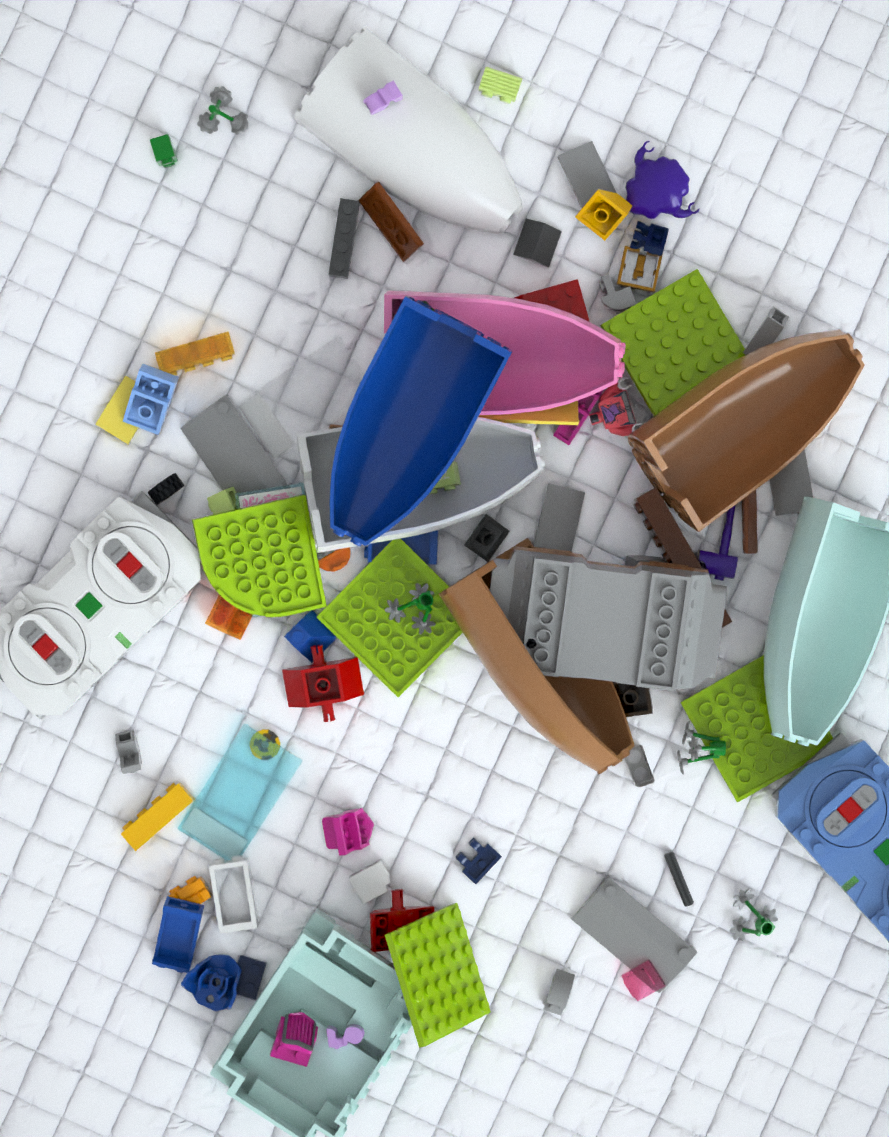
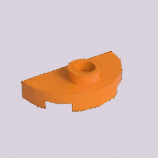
(335, 560)

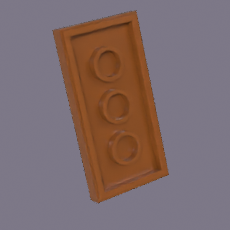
(391, 221)

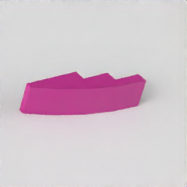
(567, 432)

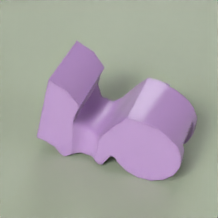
(380, 100)
(353, 1034)

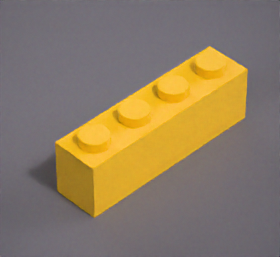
(159, 815)

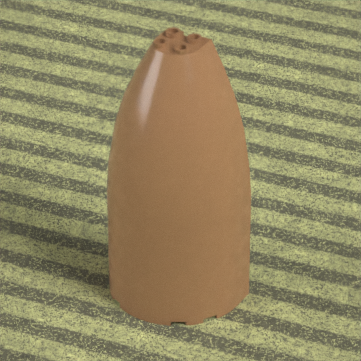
(745, 423)
(571, 713)

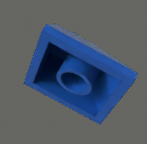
(310, 632)

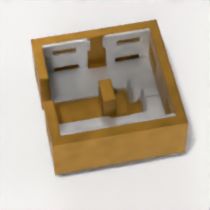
(639, 270)

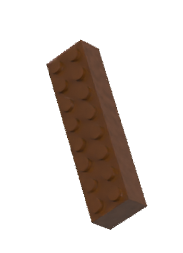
(667, 533)

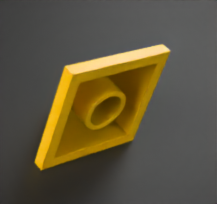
(604, 212)

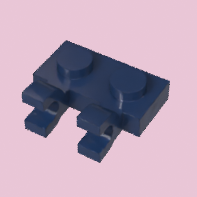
(655, 239)
(481, 863)

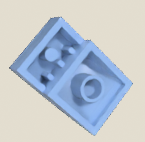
(150, 399)

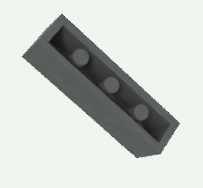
(344, 238)

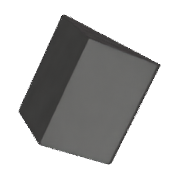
(537, 242)
(486, 538)

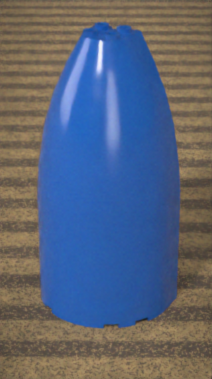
(409, 418)

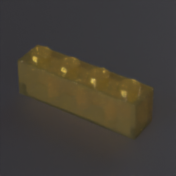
(196, 353)

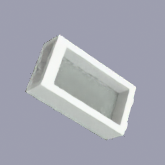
(233, 894)

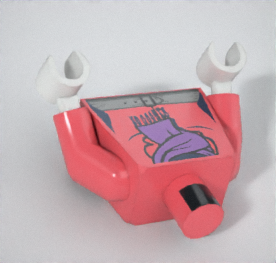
(616, 410)

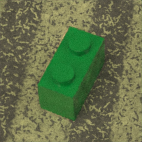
(164, 151)

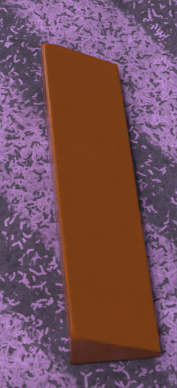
(749, 524)

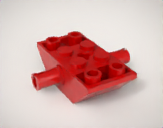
(342, 678)
(387, 920)

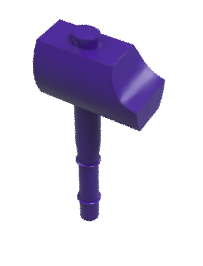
(721, 564)

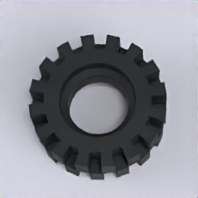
(165, 488)

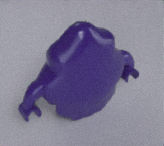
(658, 187)

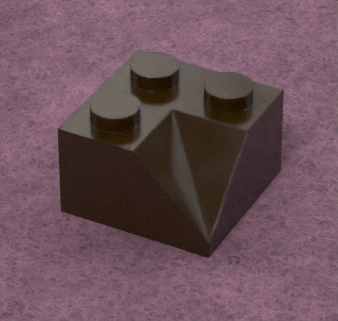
(634, 699)

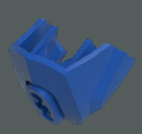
(202, 981)

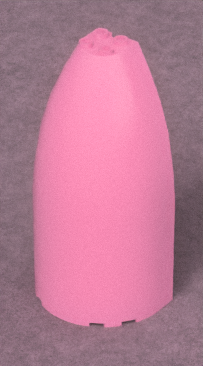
(552, 355)

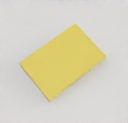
(113, 414)

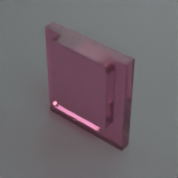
(643, 980)

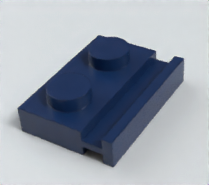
(250, 976)

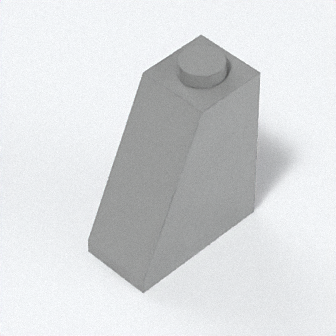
(768, 330)

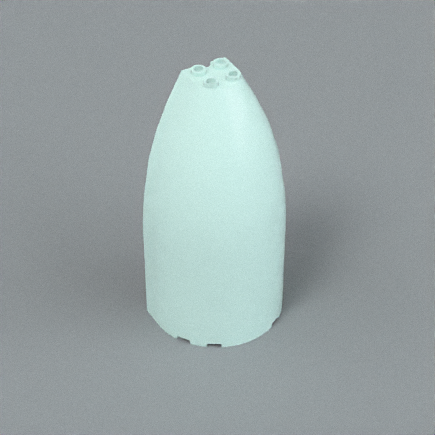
(824, 618)

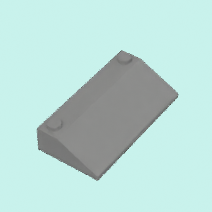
(231, 449)
(633, 931)

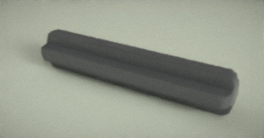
(678, 879)

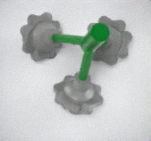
(209, 123)

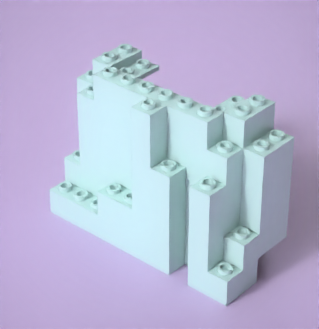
(337, 986)

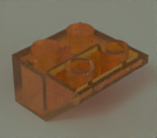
(228, 618)

